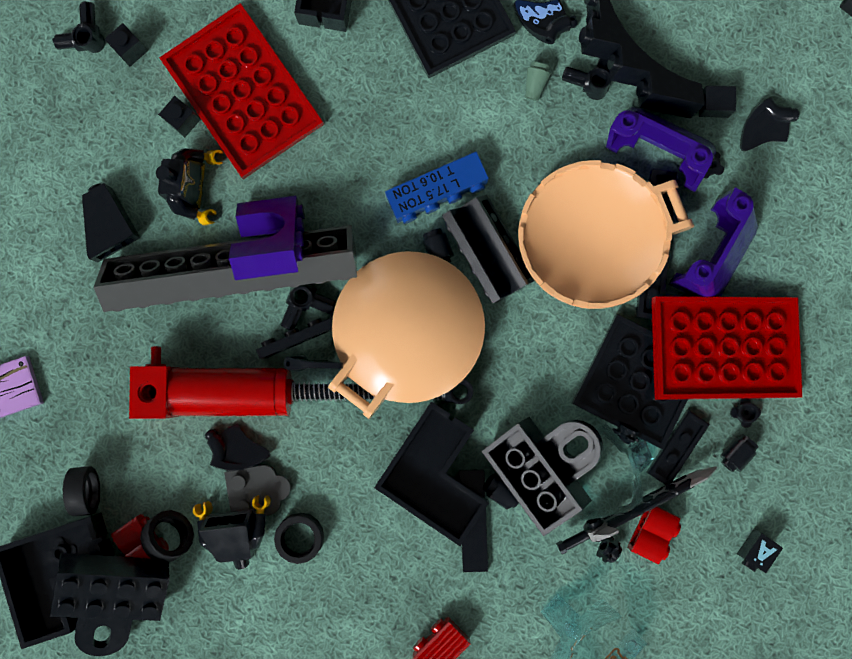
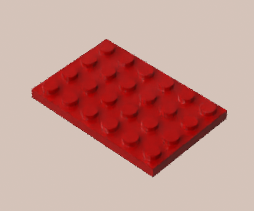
(241, 91)
(726, 347)

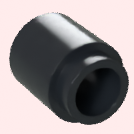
(437, 244)
(739, 453)
(499, 492)

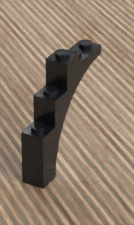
(628, 64)

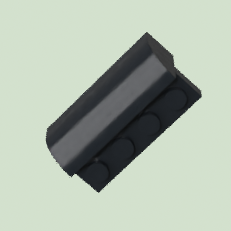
(488, 248)

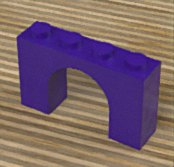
(273, 254)

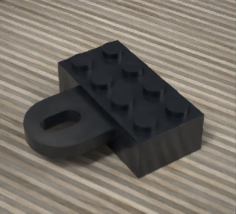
(543, 471)
(110, 594)

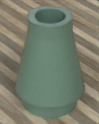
(536, 80)

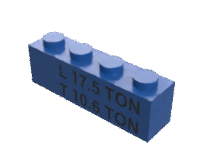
(437, 187)

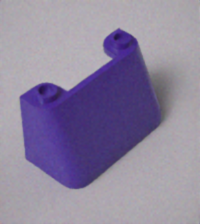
(641, 124)
(739, 222)

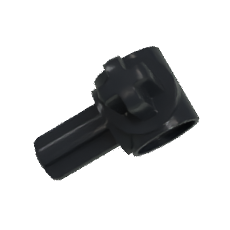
(80, 34)
(586, 80)
(296, 306)

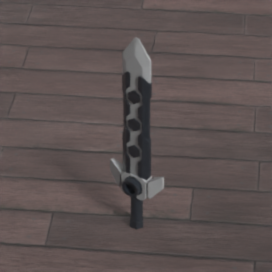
(605, 527)

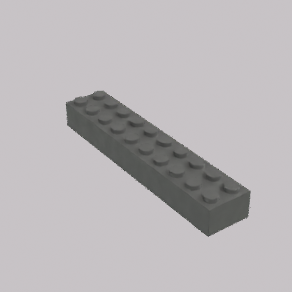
(207, 272)

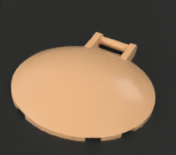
(598, 233)
(406, 330)

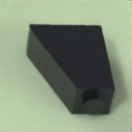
(105, 223)

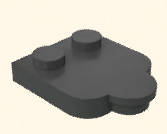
(254, 481)

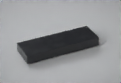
(678, 448)

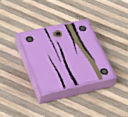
(18, 387)

